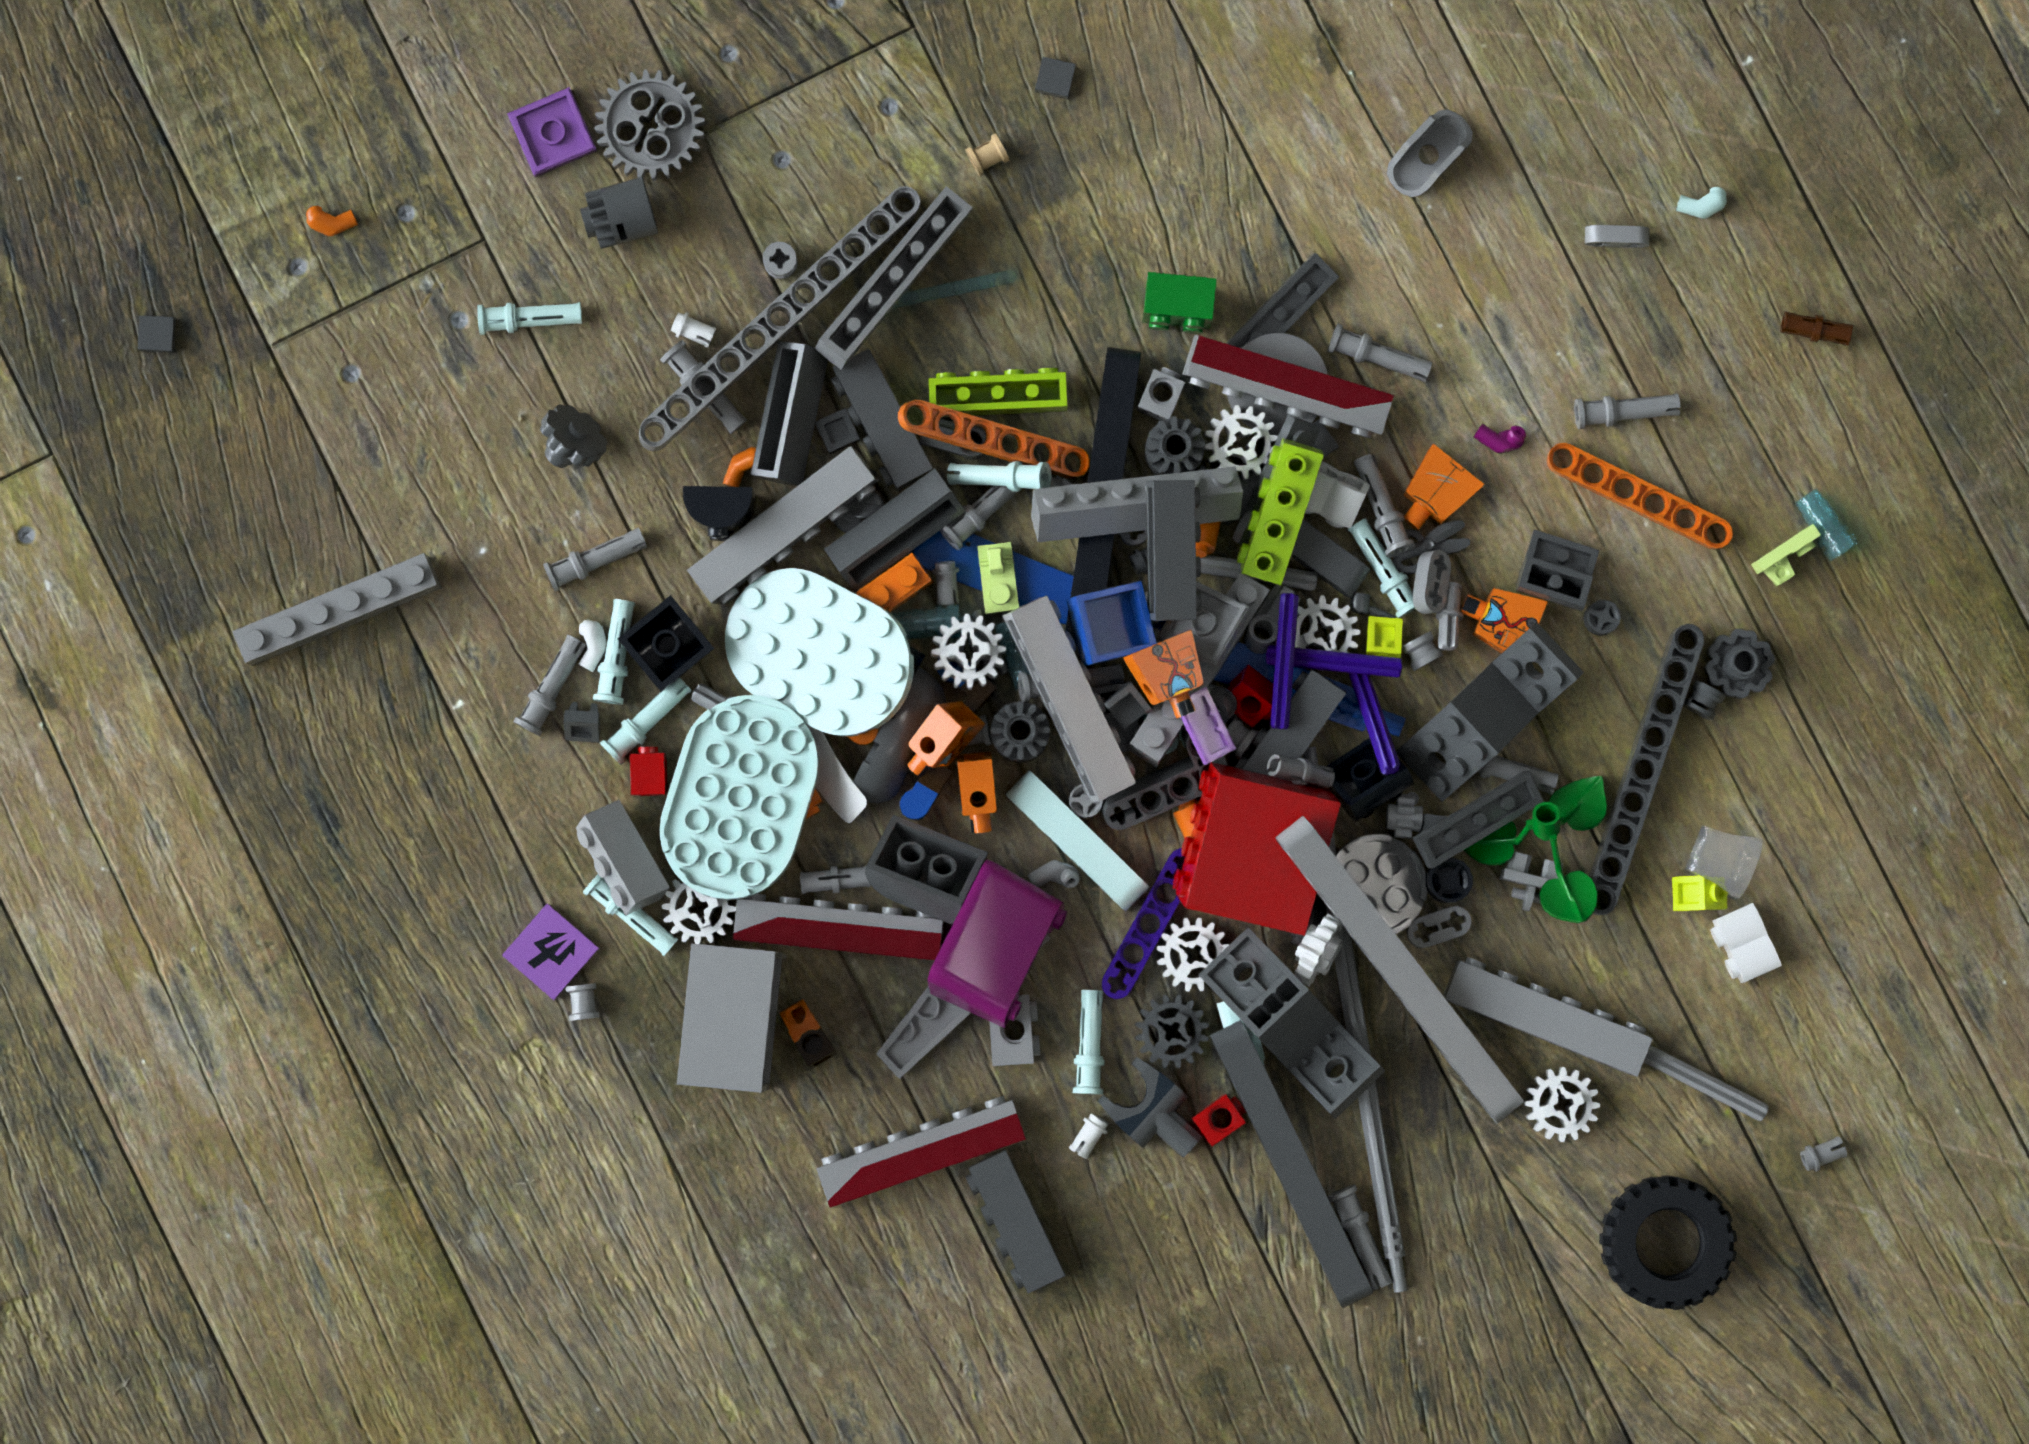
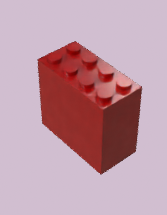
(1233, 856)

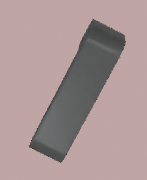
(1162, 783)

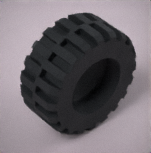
(1714, 1252)

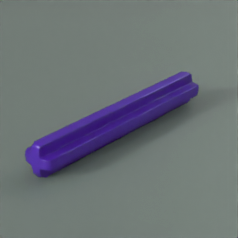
(1284, 661)
(1341, 662)
(1375, 723)

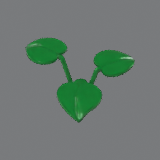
(1583, 808)

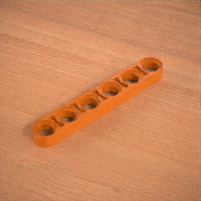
(994, 435)
(1641, 491)

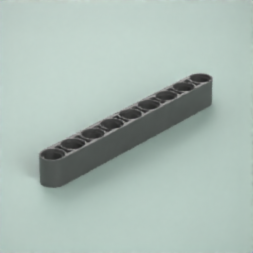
(1653, 756)
(1291, 1164)

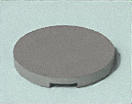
(1287, 349)
(1388, 876)

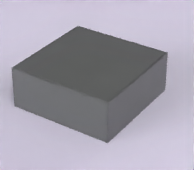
(1055, 77)
(156, 334)
(837, 431)

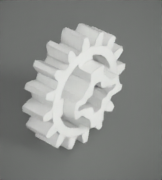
(1233, 428)
(1315, 616)
(952, 651)
(684, 913)
(1318, 949)
(1184, 967)
(1547, 1109)

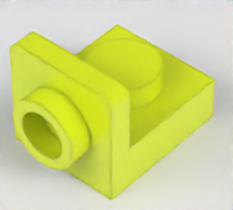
(1384, 636)
(1697, 893)

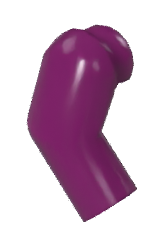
(1502, 441)

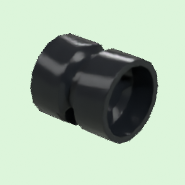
(1449, 881)

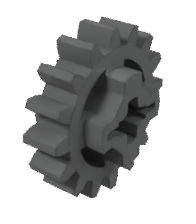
(1162, 1044)

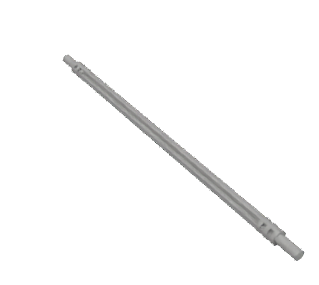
(1369, 1102)

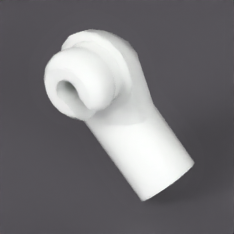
(595, 642)

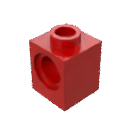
(1253, 684)
(648, 772)
(1204, 1123)

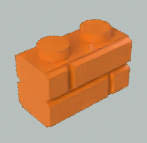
(897, 584)

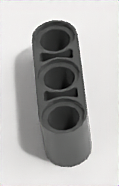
(1328, 560)

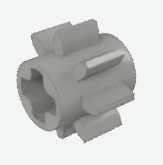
(1404, 817)

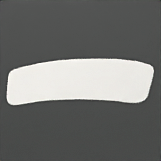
(835, 783)

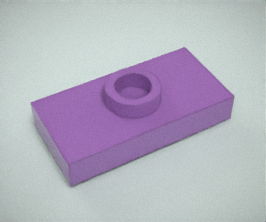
(1207, 728)

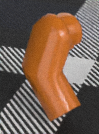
(328, 224)
(738, 465)

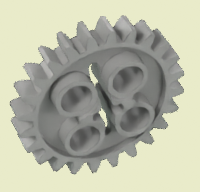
(621, 113)

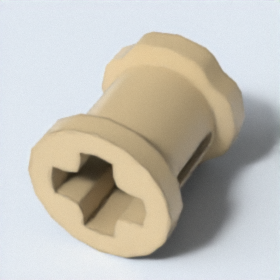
(987, 154)

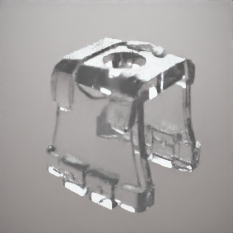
(1724, 859)

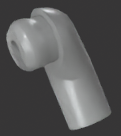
(1057, 872)

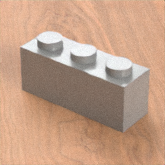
(621, 857)

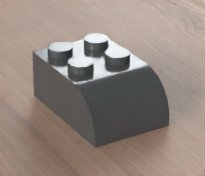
(924, 869)

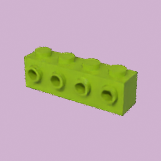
(1001, 393)
(1281, 511)

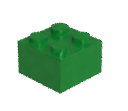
(1179, 302)

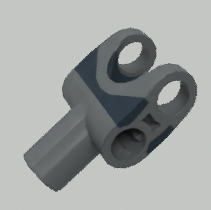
(1155, 1113)

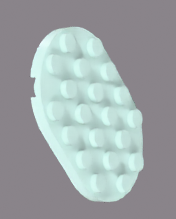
(819, 651)
(739, 797)

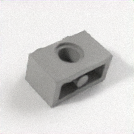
(1016, 1051)

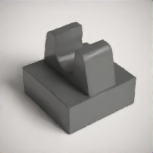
(582, 725)

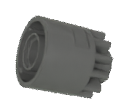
(619, 213)
(1178, 431)
(1020, 750)

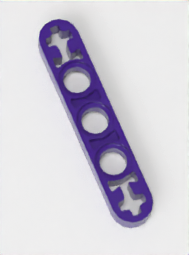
(1138, 936)

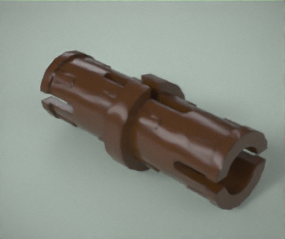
(1816, 328)

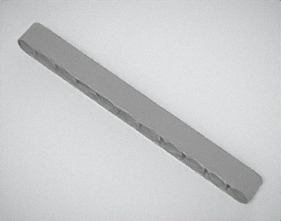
(787, 303)
(1399, 969)

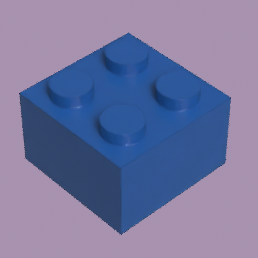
(1111, 623)

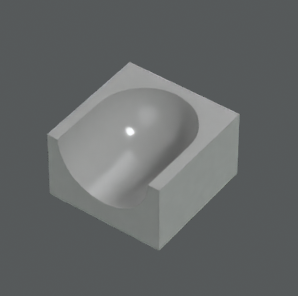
(729, 1018)

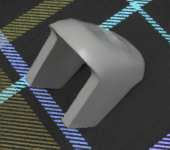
(1445, 132)

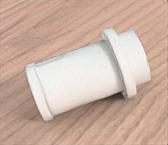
(692, 329)
(1089, 1135)

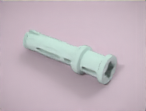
(513, 317)
(1013, 476)
(1361, 532)
(612, 669)
(634, 730)
(638, 920)
(1089, 1058)

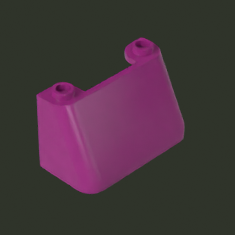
(994, 944)

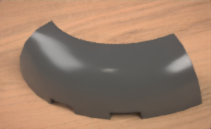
(887, 761)

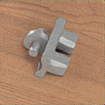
(1517, 873)

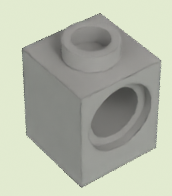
(1157, 409)

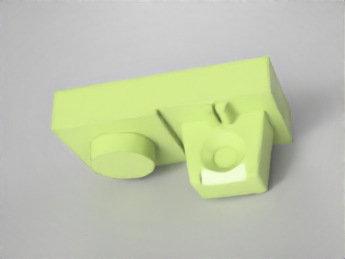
(1776, 564)
(998, 578)

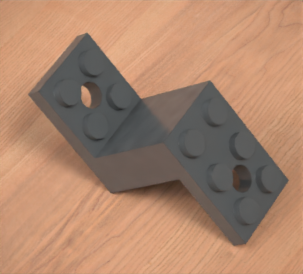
(1489, 712)
(1291, 1022)

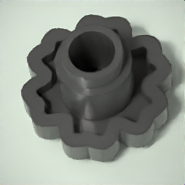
(572, 437)
(1739, 663)

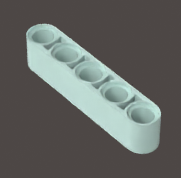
(1077, 840)

